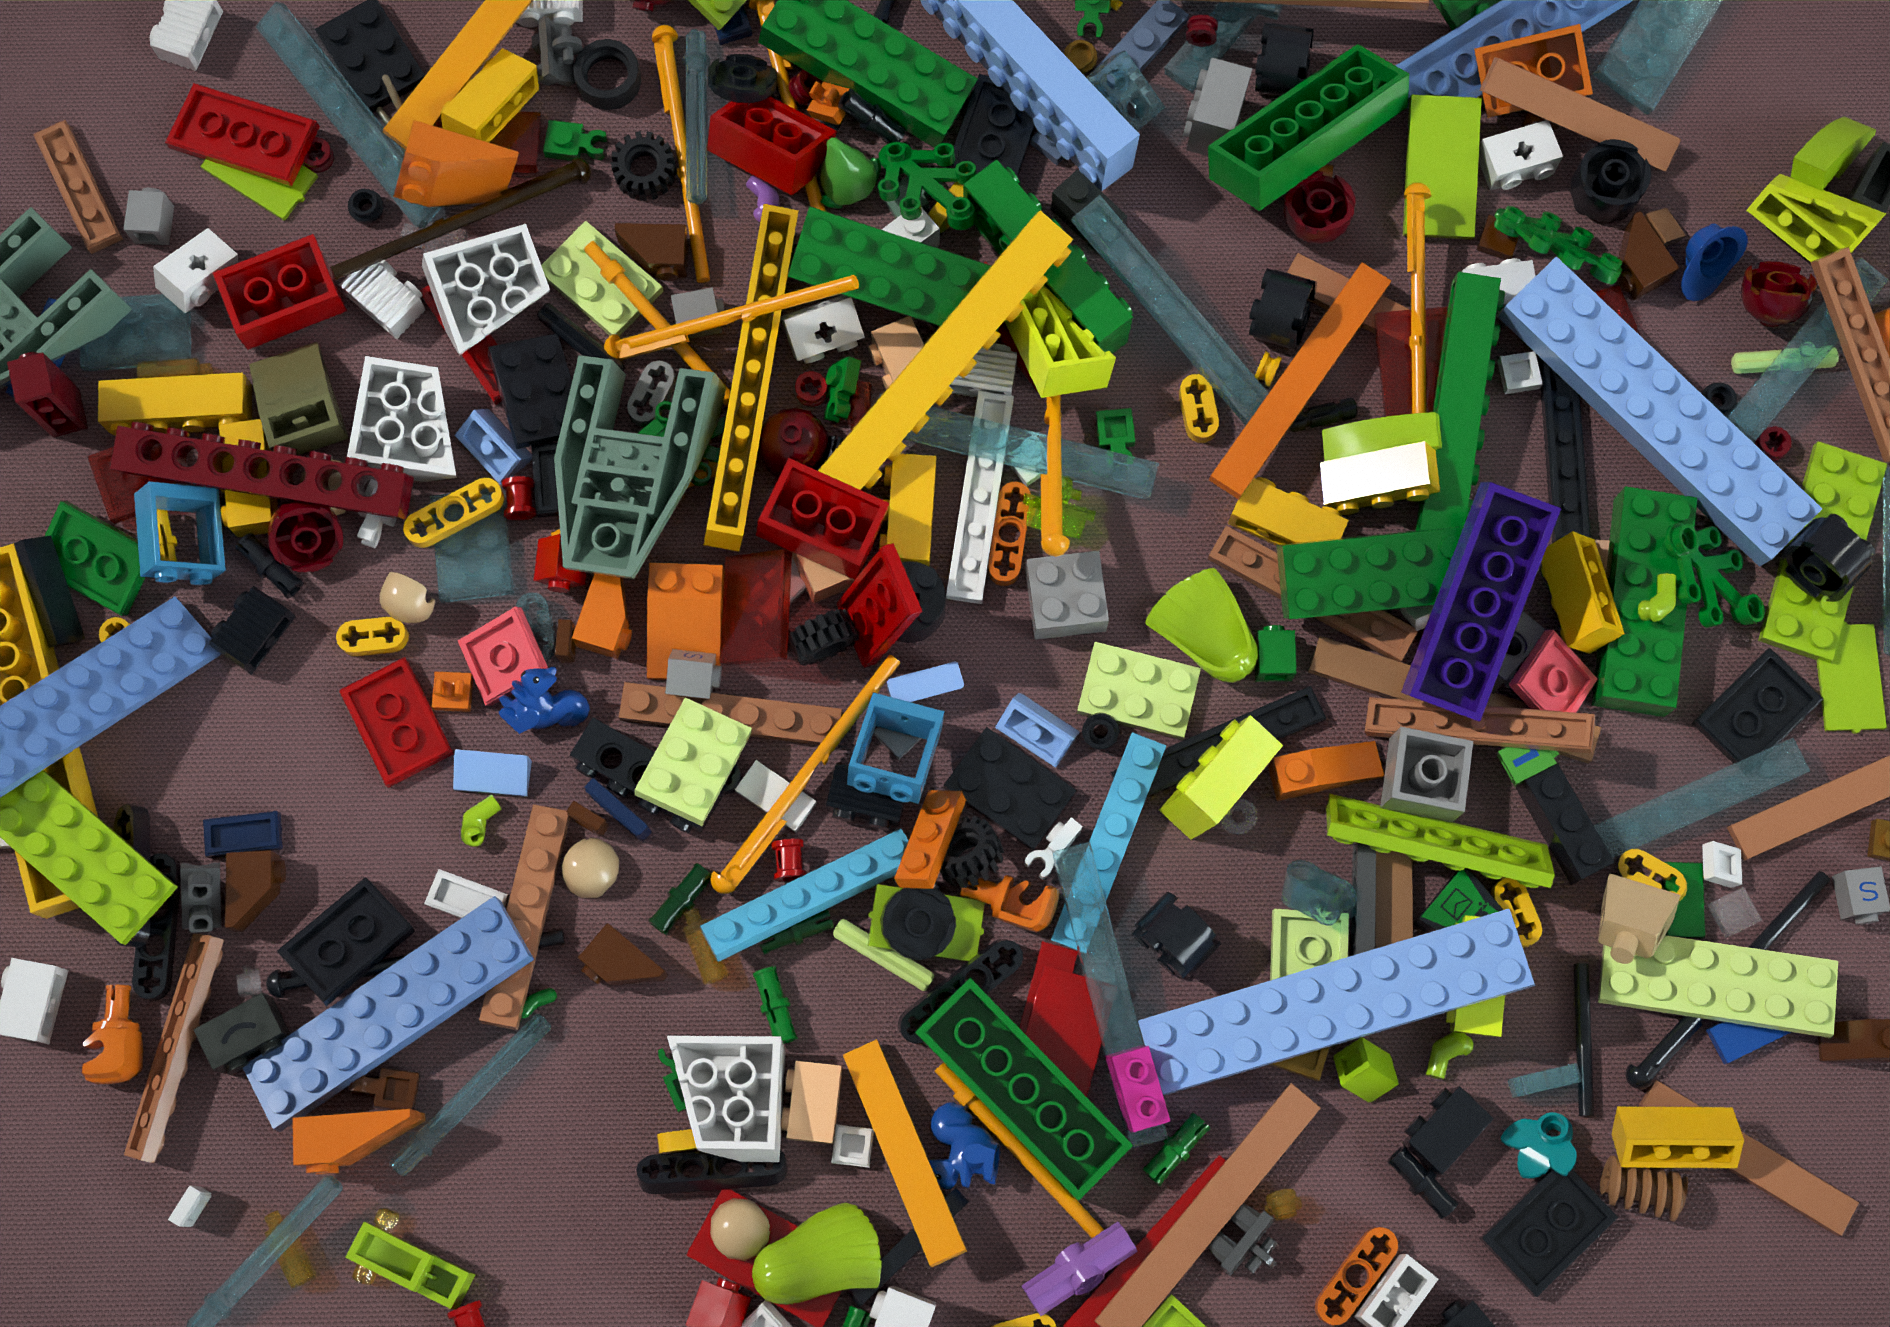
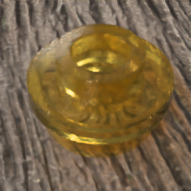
(1283, 1204)

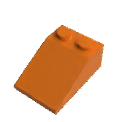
(1552, 55)
(452, 168)
(683, 612)
(343, 1139)

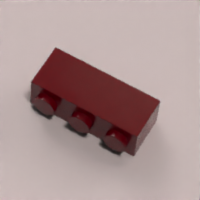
(47, 394)

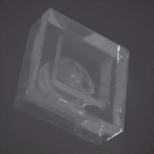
(1734, 912)

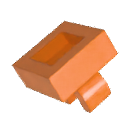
(825, 102)
(452, 691)

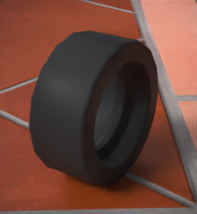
(605, 50)

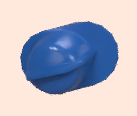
(1710, 258)

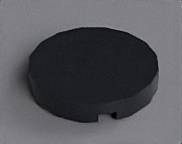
(742, 78)
(903, 921)

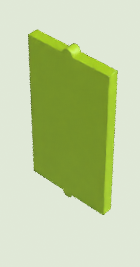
(268, 194)
(1853, 683)
(967, 931)

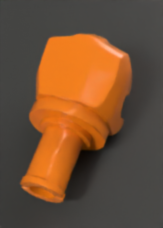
(1009, 906)
(121, 1041)

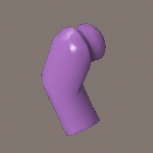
(765, 194)

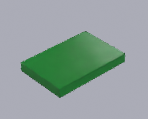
(96, 558)

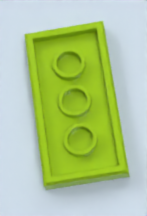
(1445, 158)

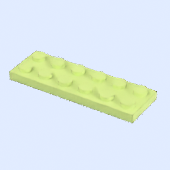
(1726, 985)

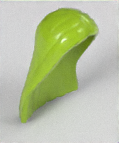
(1207, 626)
(821, 1256)

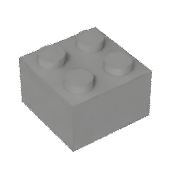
(1215, 104)
(1066, 595)
(1426, 774)

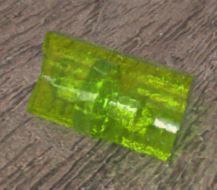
(1073, 516)

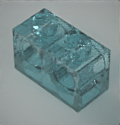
(1129, 88)

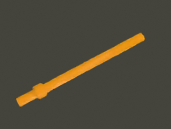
(614, 273)
(1023, 1155)

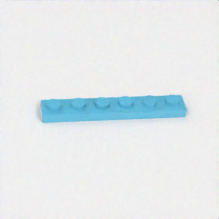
(1118, 818)
(805, 896)

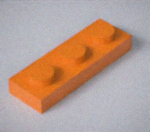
(930, 839)

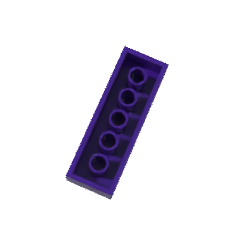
(1481, 600)

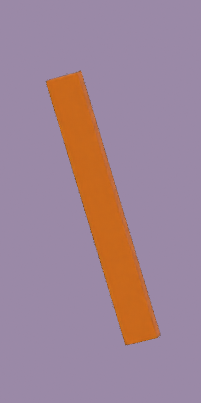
(1299, 381)

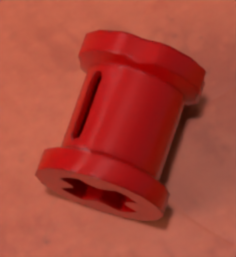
(519, 498)
(788, 859)
(468, 1315)

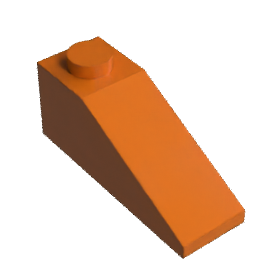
(604, 618)
(1324, 769)

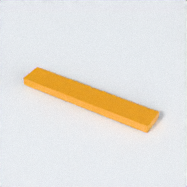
(456, 66)
(904, 1153)

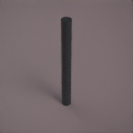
(1583, 1038)

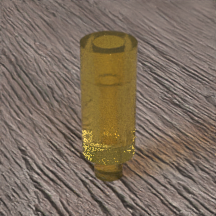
(173, 367)
(708, 966)
(294, 1260)

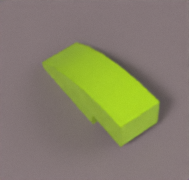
(1830, 152)
(1381, 434)
(410, 1266)

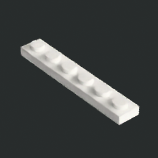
(977, 510)

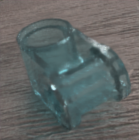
(1313, 894)

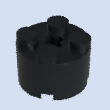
(1283, 58)
(1610, 181)
(1283, 308)
(1827, 558)
(932, 599)
(1176, 935)

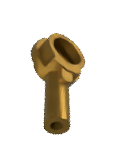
(1082, 55)

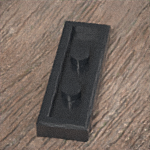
(49, 591)

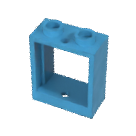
(182, 498)
(902, 718)

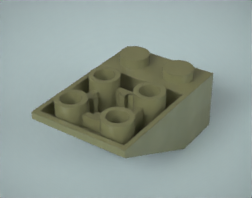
(297, 400)

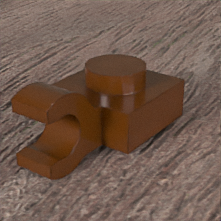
(391, 1091)

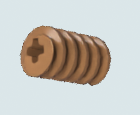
(1645, 1187)

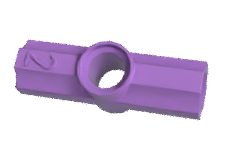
(1079, 1268)

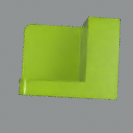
(1365, 1070)

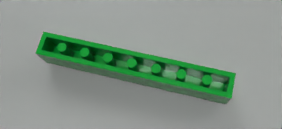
(1462, 396)

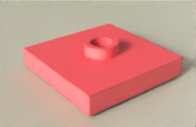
(501, 653)
(1553, 676)

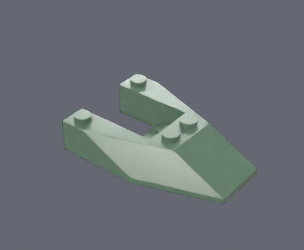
(72, 321)
(621, 484)

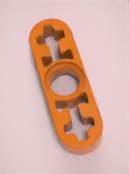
(1015, 560)
(1372, 1276)

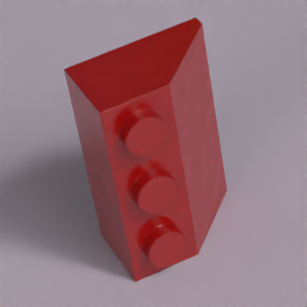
(770, 142)
(279, 292)
(822, 519)

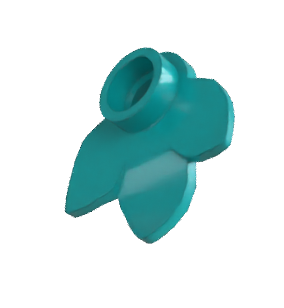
(1537, 1149)

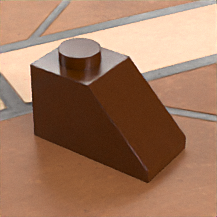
(656, 247)
(1644, 259)
(251, 885)
(618, 961)
(1857, 1041)

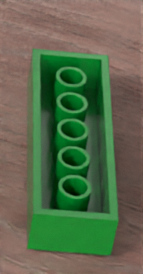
(873, 59)
(1308, 126)
(1004, 211)
(889, 267)
(1364, 572)
(1644, 664)
(1024, 1089)

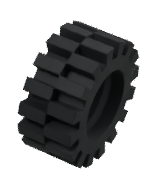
(640, 147)
(823, 637)
(979, 861)

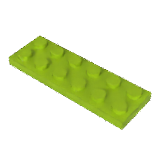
(1842, 486)
(1439, 841)
(82, 856)

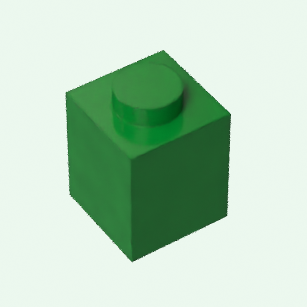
(1275, 654)

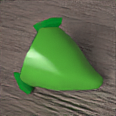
(847, 175)

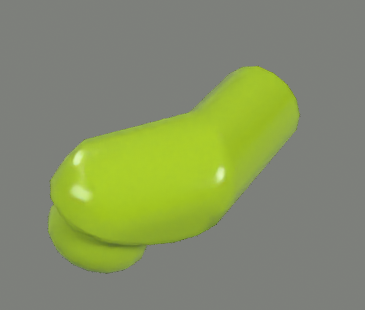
(1663, 602)
(475, 820)
(1446, 1049)

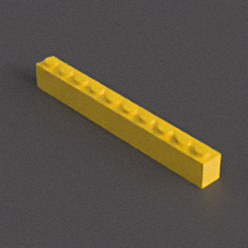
(949, 353)
(750, 382)

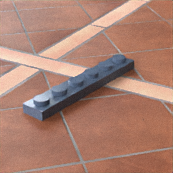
(1142, 45)

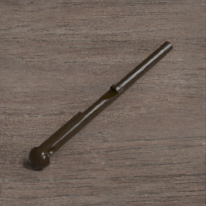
(513, 196)

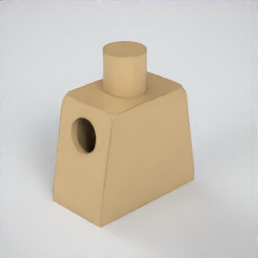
(1634, 918)

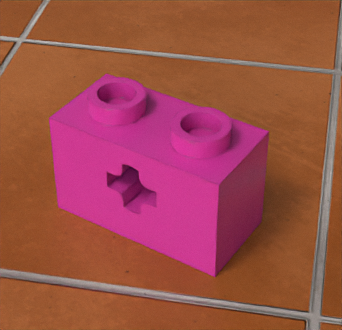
(1137, 1088)

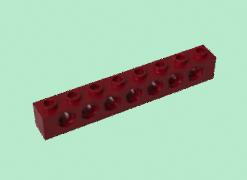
(133, 457)

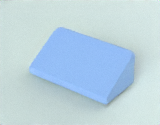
(492, 445)
(926, 683)
(1037, 729)
(491, 772)

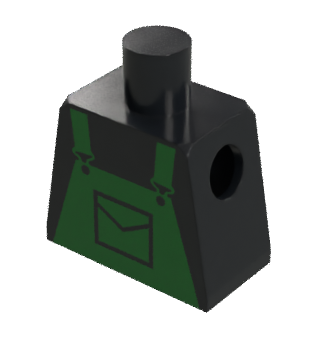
(1457, 898)

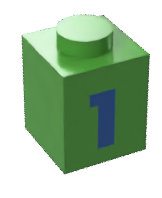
(1525, 763)

